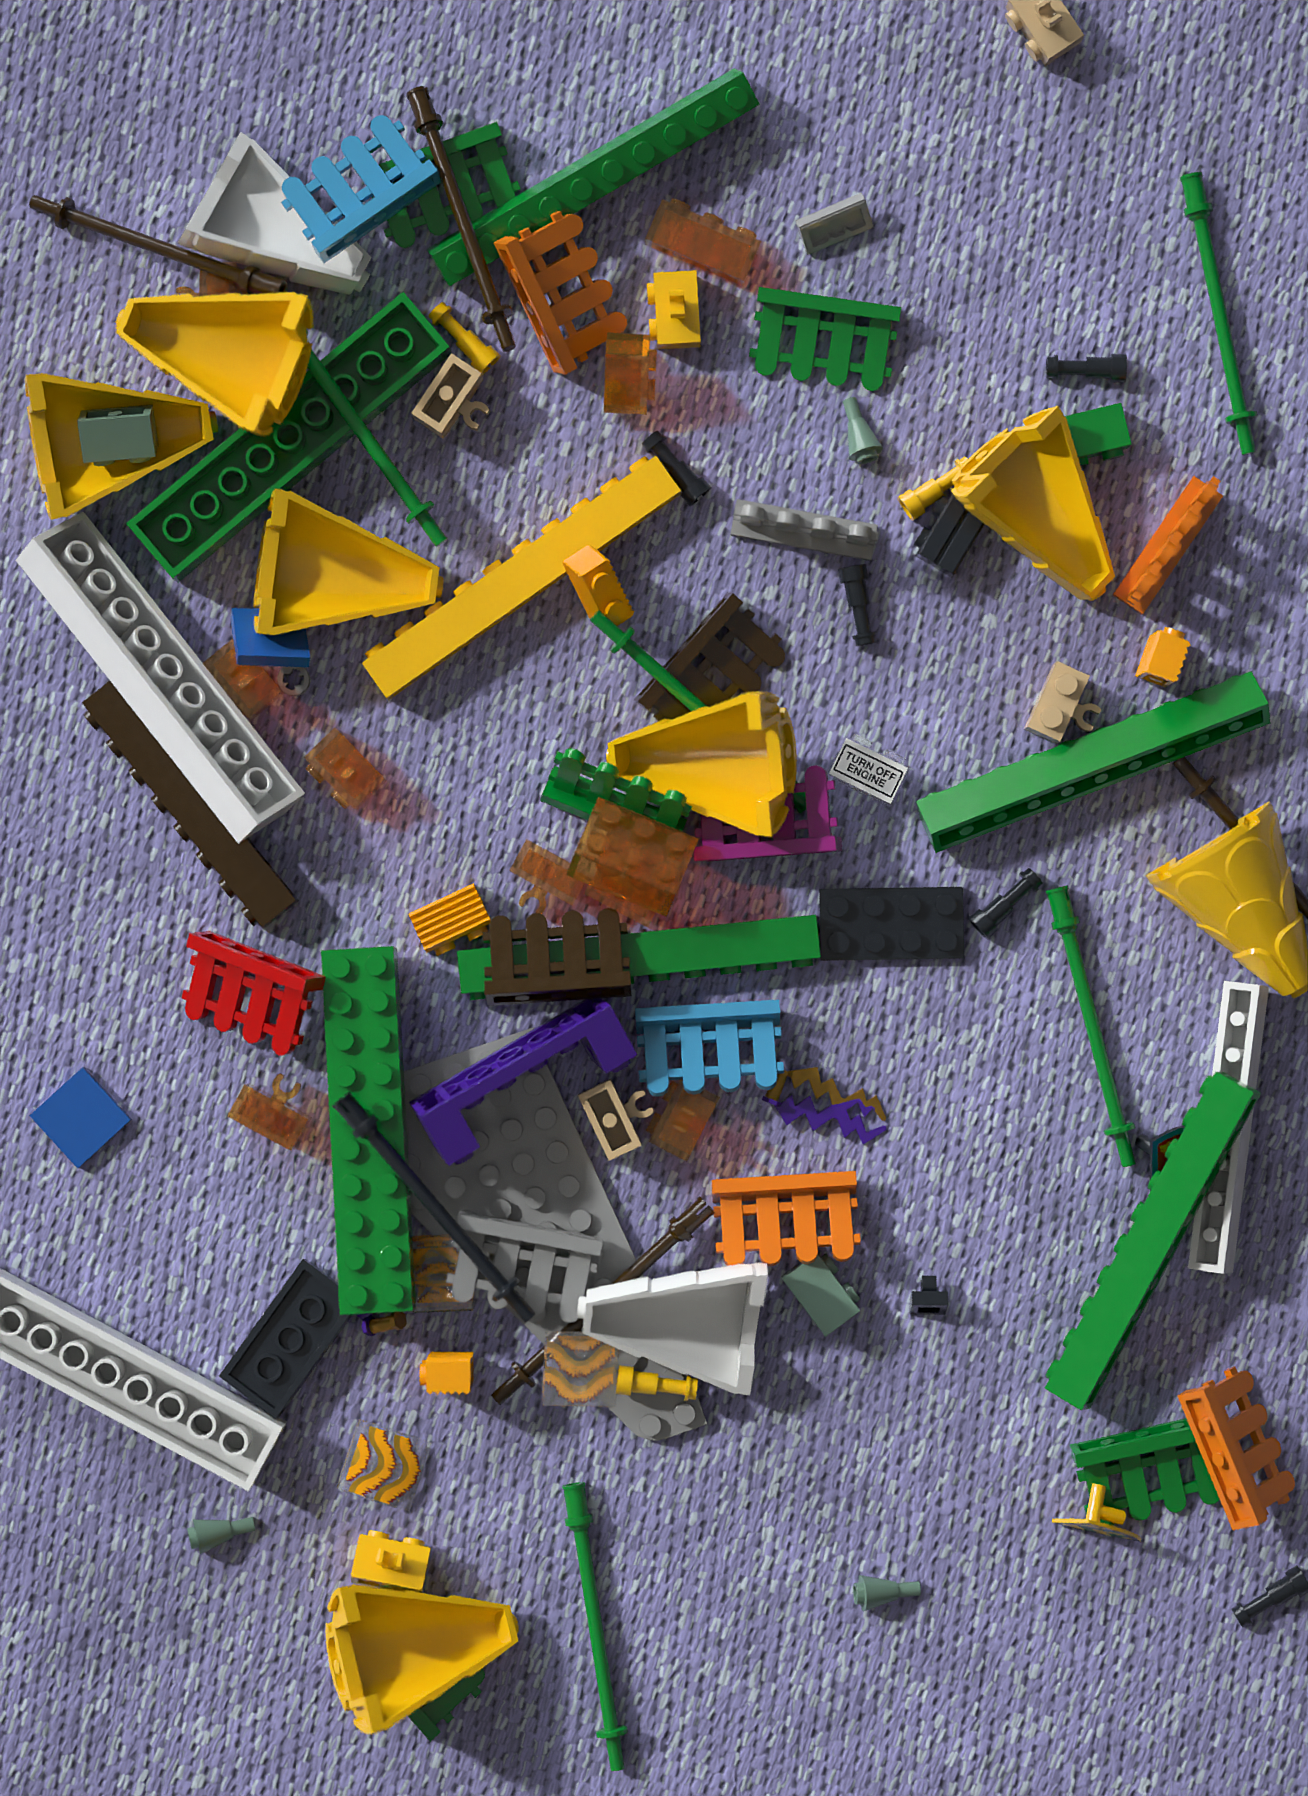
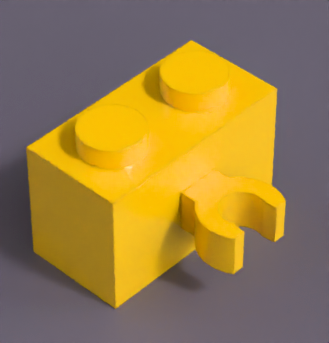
(675, 310)
(390, 1562)

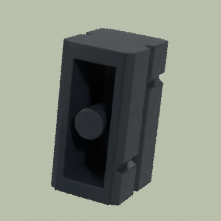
(950, 536)

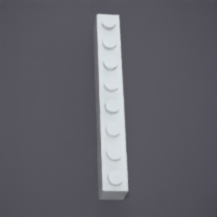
(1238, 1056)

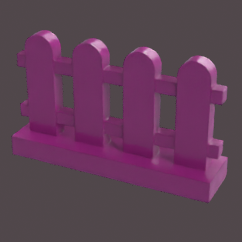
(784, 840)

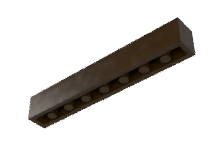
(240, 865)

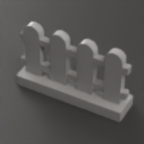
(804, 530)
(541, 1258)

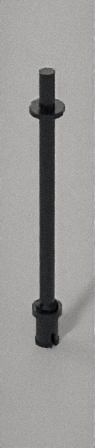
(367, 1128)

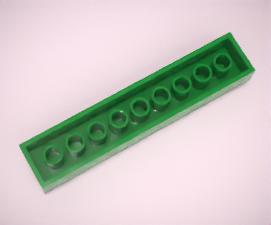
(242, 472)
(369, 1197)

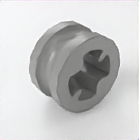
(299, 689)

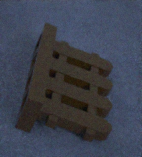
(716, 653)
(540, 984)

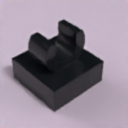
(928, 1300)

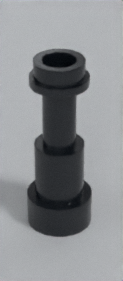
(1093, 368)
(683, 476)
(857, 598)
(993, 914)
(1278, 1593)

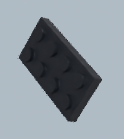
(891, 923)
(287, 1340)

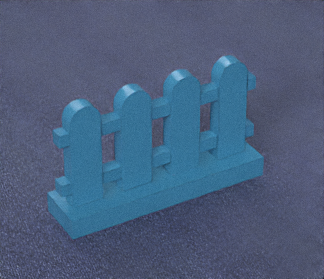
(387, 199)
(724, 1018)

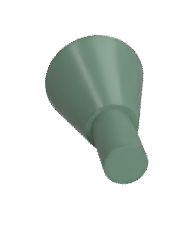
(861, 440)
(211, 1533)
(875, 1592)

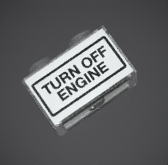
(867, 770)

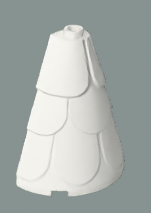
(248, 225)
(684, 1321)

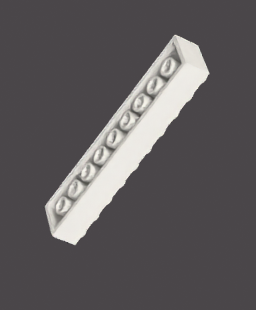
(159, 676)
(134, 1384)

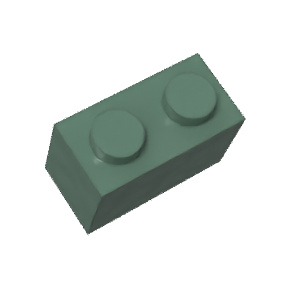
(118, 434)
(822, 1294)

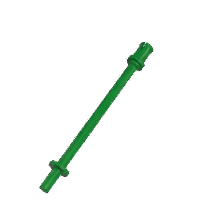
(1198, 211)
(418, 510)
(623, 641)
(1066, 925)
(579, 1522)

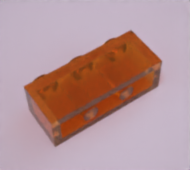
(703, 241)

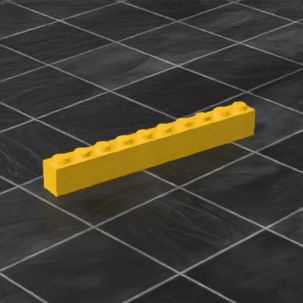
(520, 578)

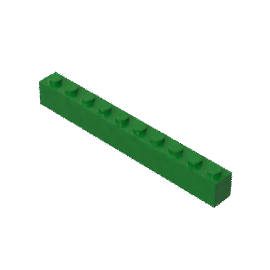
(601, 170)
(1093, 761)
(678, 950)
(1151, 1240)

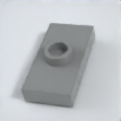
(834, 223)

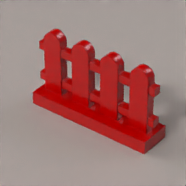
(269, 973)

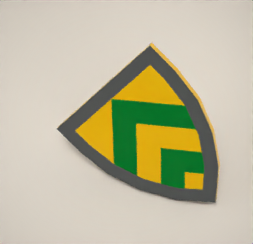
(1098, 1511)

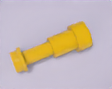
(466, 340)
(916, 501)
(650, 1383)

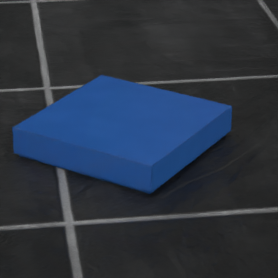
(258, 649)
(80, 1117)

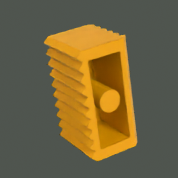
(597, 585)
(1163, 657)
(451, 919)
(447, 1372)

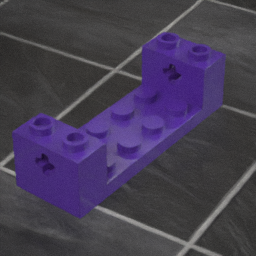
(588, 1021)

